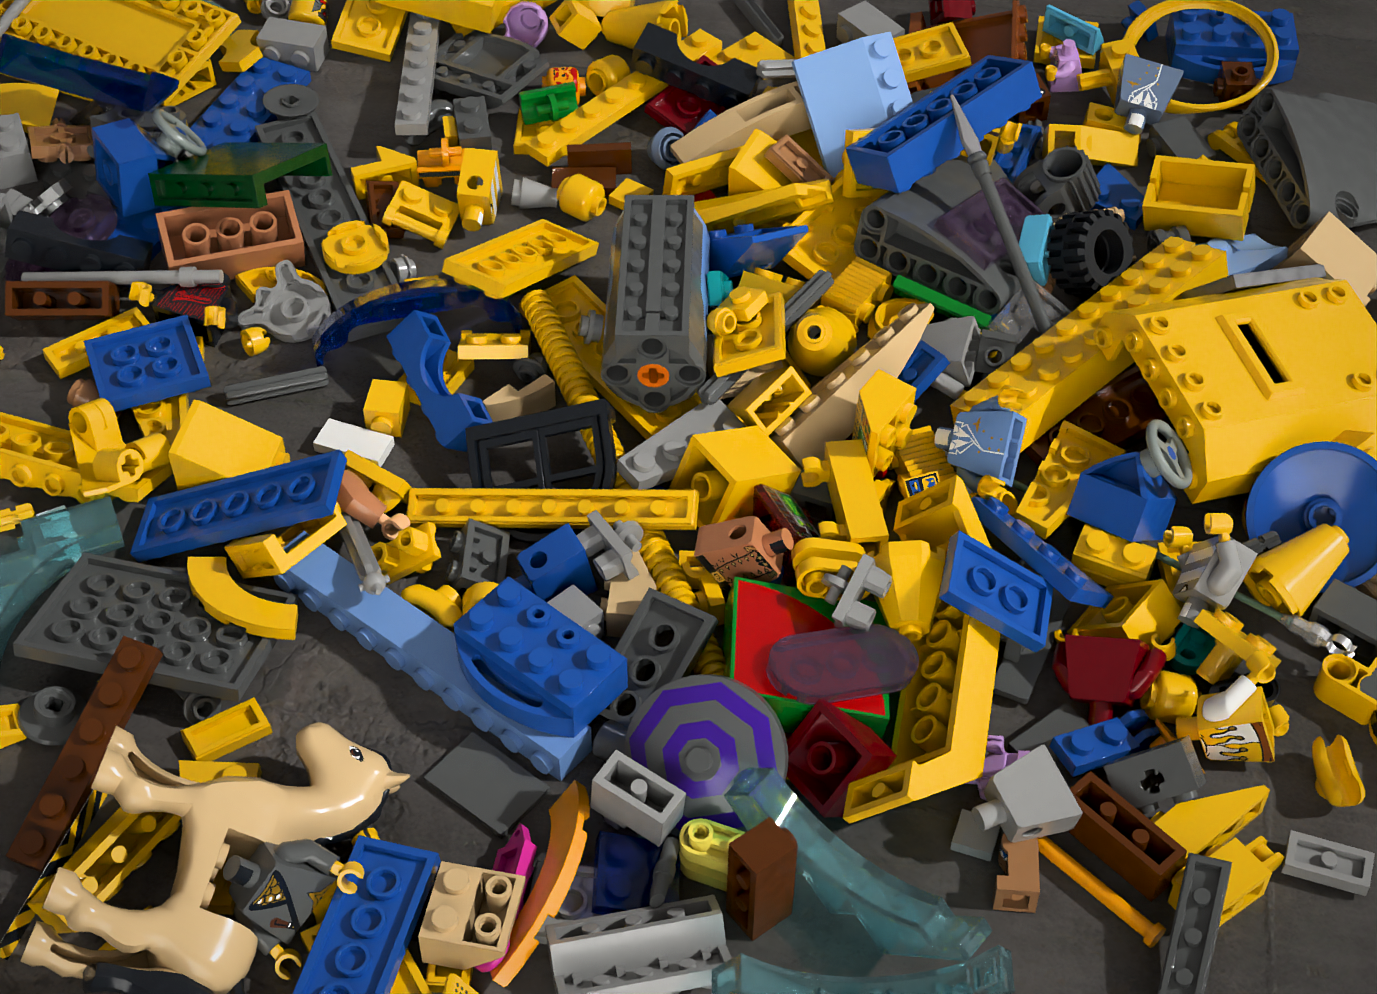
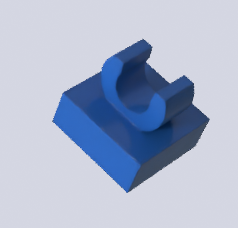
(1135, 10)

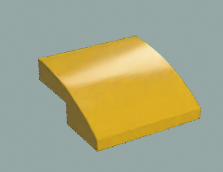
(31, 101)

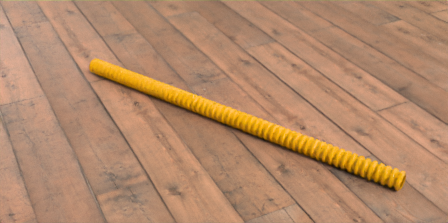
(578, 389)

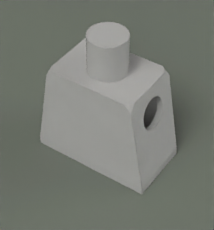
(1028, 799)

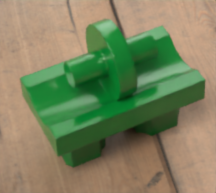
(548, 103)

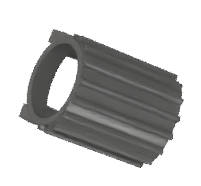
(1065, 182)

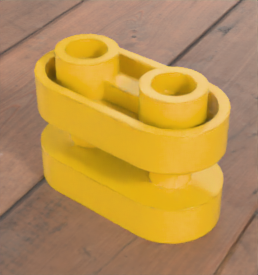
(819, 556)

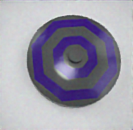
(702, 736)

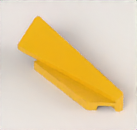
(763, 205)

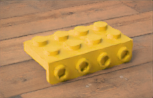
(829, 234)

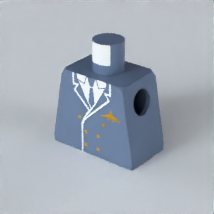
(1144, 91)

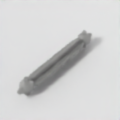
(362, 557)

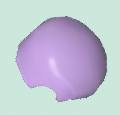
(526, 23)

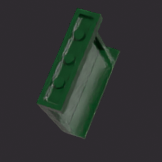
(235, 173)

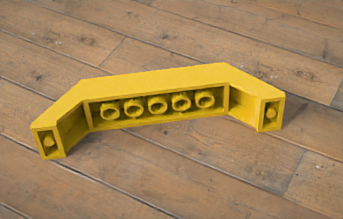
(949, 700)

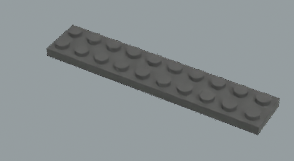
(321, 205)

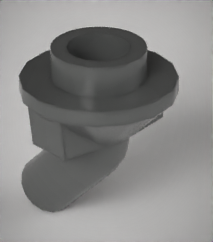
(531, 368)
(198, 707)

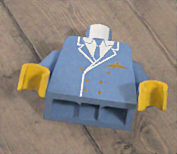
(986, 442)

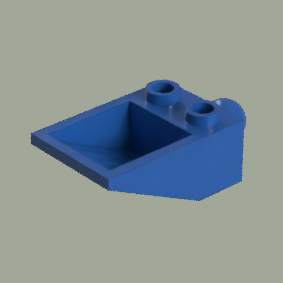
(751, 247)

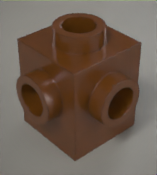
(1234, 81)

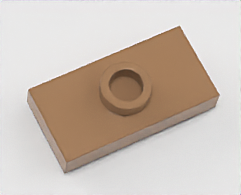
(795, 162)

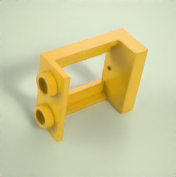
(265, 553)

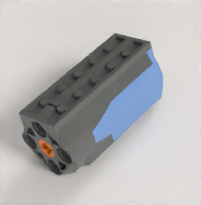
(657, 302)

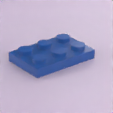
(996, 591)

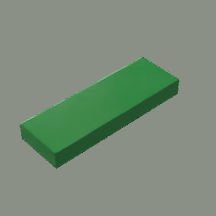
(943, 304)

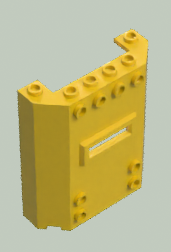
(1220, 390)

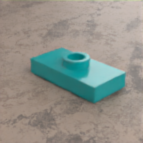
(718, 288)

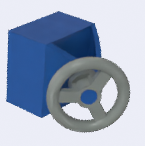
(128, 153)
(1128, 490)

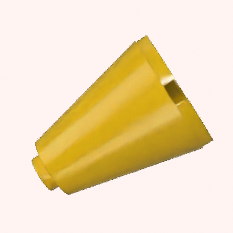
(627, 24)
(828, 351)
(1297, 569)

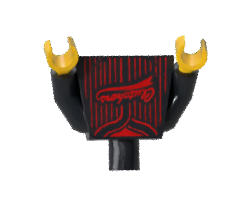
(207, 306)

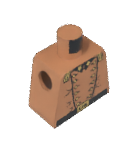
(742, 550)

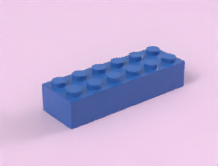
(927, 131)

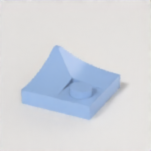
(1250, 254)

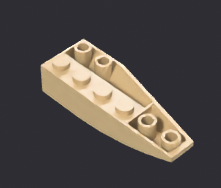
(773, 112)
(833, 403)

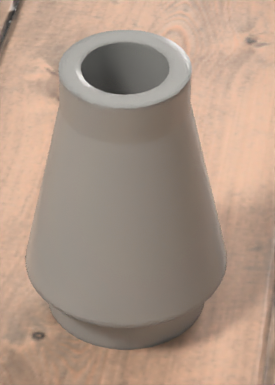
(532, 194)

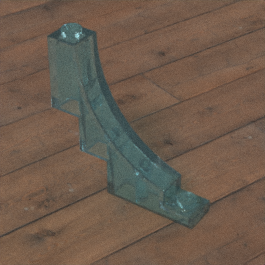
(892, 911)

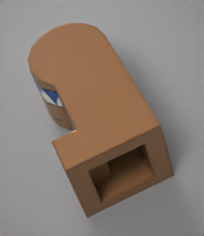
(1020, 884)

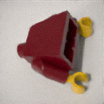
(1107, 670)

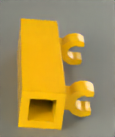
(851, 494)

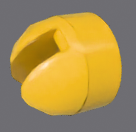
(254, 341)

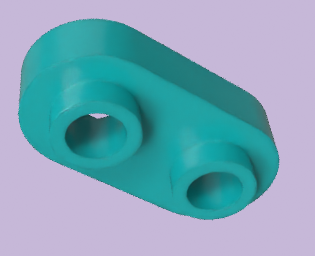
(1191, 644)

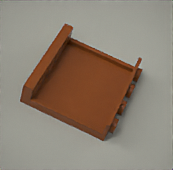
(985, 35)

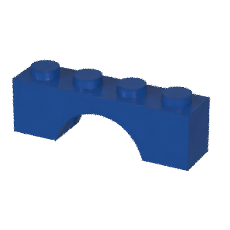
(420, 348)

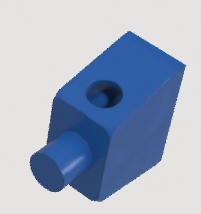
(555, 565)

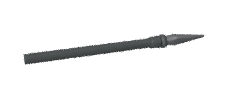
(982, 172)

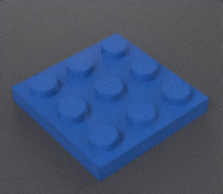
(147, 363)

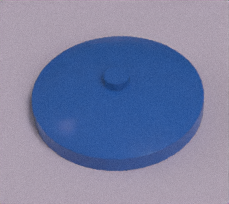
(1317, 487)

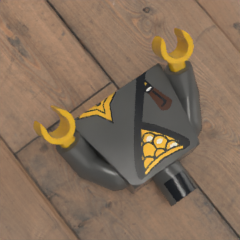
(281, 889)

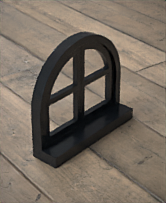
(537, 427)

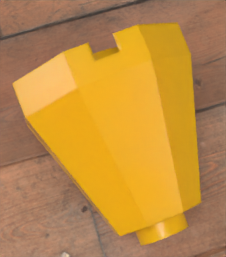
(914, 587)

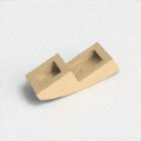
(531, 399)

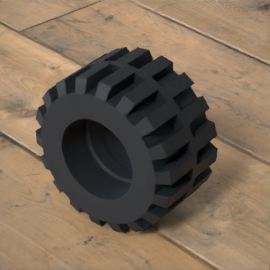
(1089, 251)

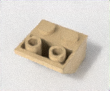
(469, 916)

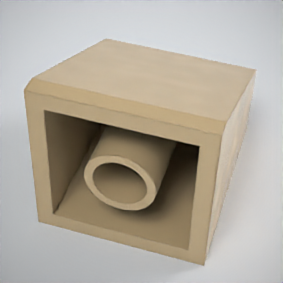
(1339, 251)

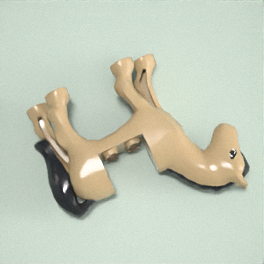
(180, 943)

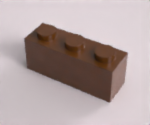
(62, 300)
(1125, 838)
(761, 877)

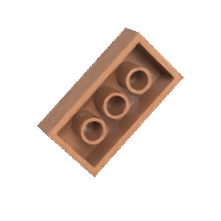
(232, 236)

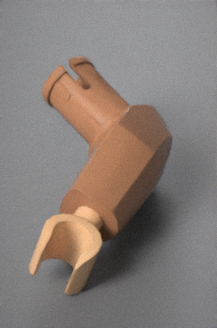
(365, 507)

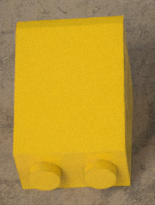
(753, 171)
(220, 446)
(727, 468)

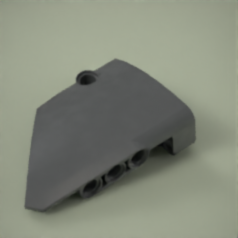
(1315, 154)
(911, 231)

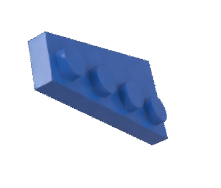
(1039, 555)

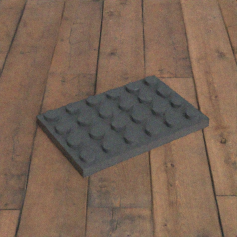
(152, 605)

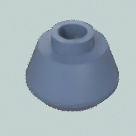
(659, 147)

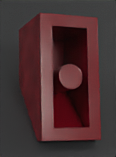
(950, 10)

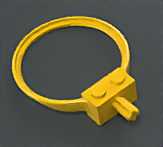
(1113, 52)

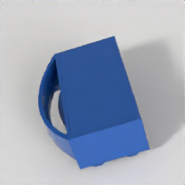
(1205, 37)
(538, 657)

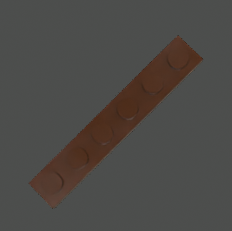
(81, 757)

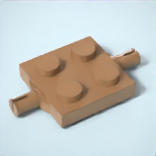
(60, 142)

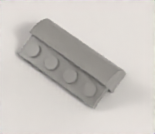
(639, 949)

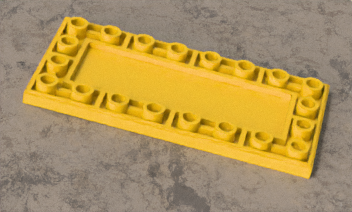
(130, 34)

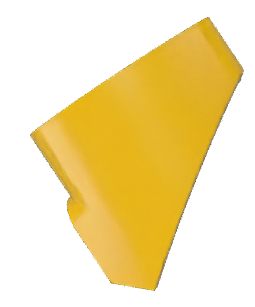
(102, 455)

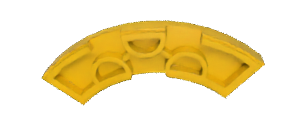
(230, 603)

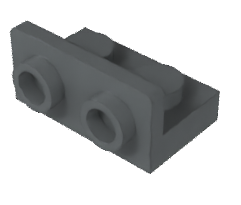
(477, 556)

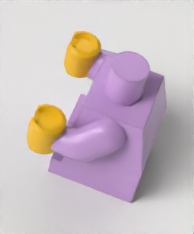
(1063, 67)

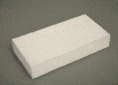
(362, 441)

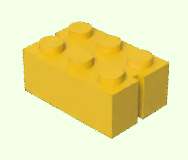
(1200, 194)

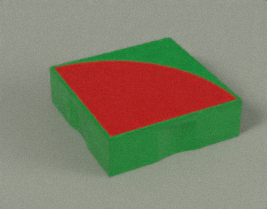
(761, 615)

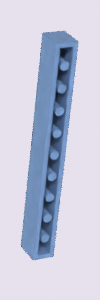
(422, 650)

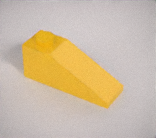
(1211, 819)

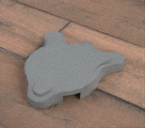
(290, 309)

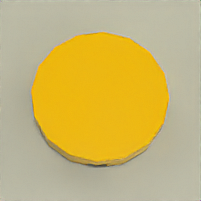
(355, 247)

